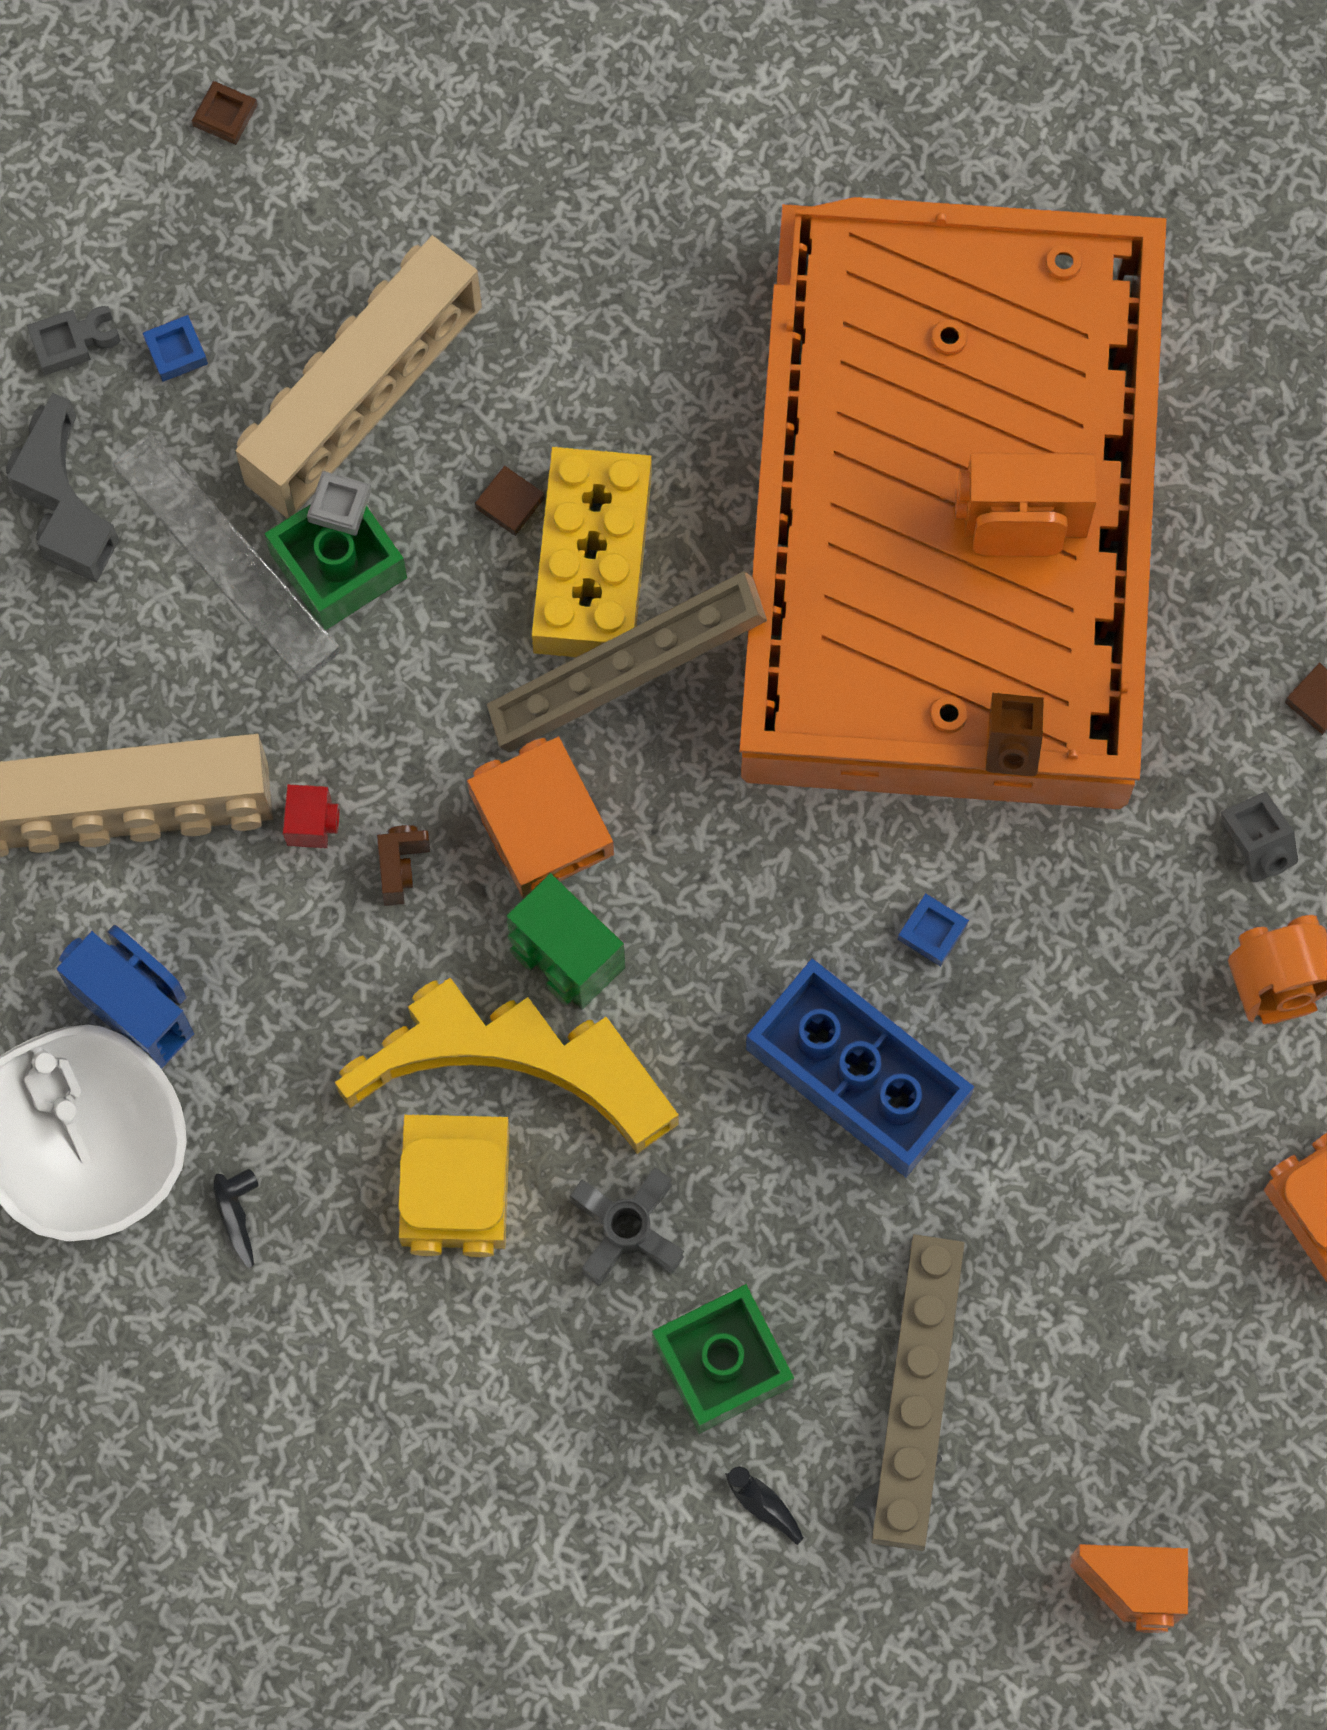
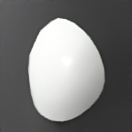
(86, 1133)

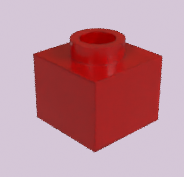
(309, 816)

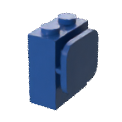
(128, 992)

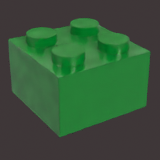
(333, 568)
(565, 943)
(722, 1358)

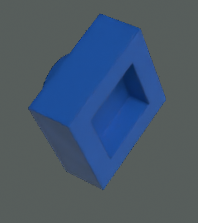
(175, 348)
(933, 929)

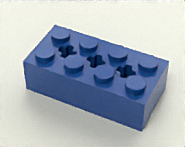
(856, 1035)

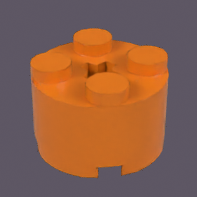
(1281, 970)

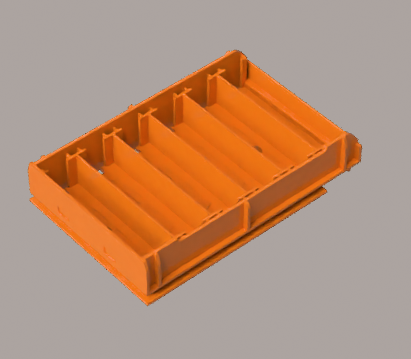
(877, 574)

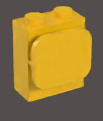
(454, 1184)

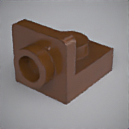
(1015, 734)
(397, 871)

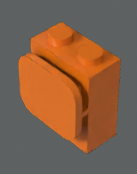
(1026, 501)
(539, 814)
(1301, 1200)

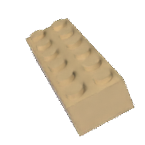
(359, 375)
(134, 793)

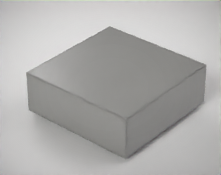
(339, 503)

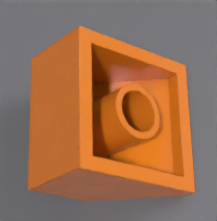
(1137, 1582)

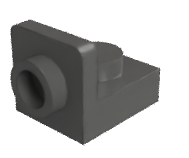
(1261, 836)

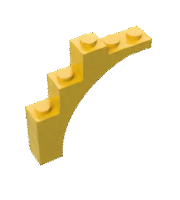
(591, 1066)

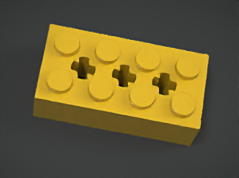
(571, 530)

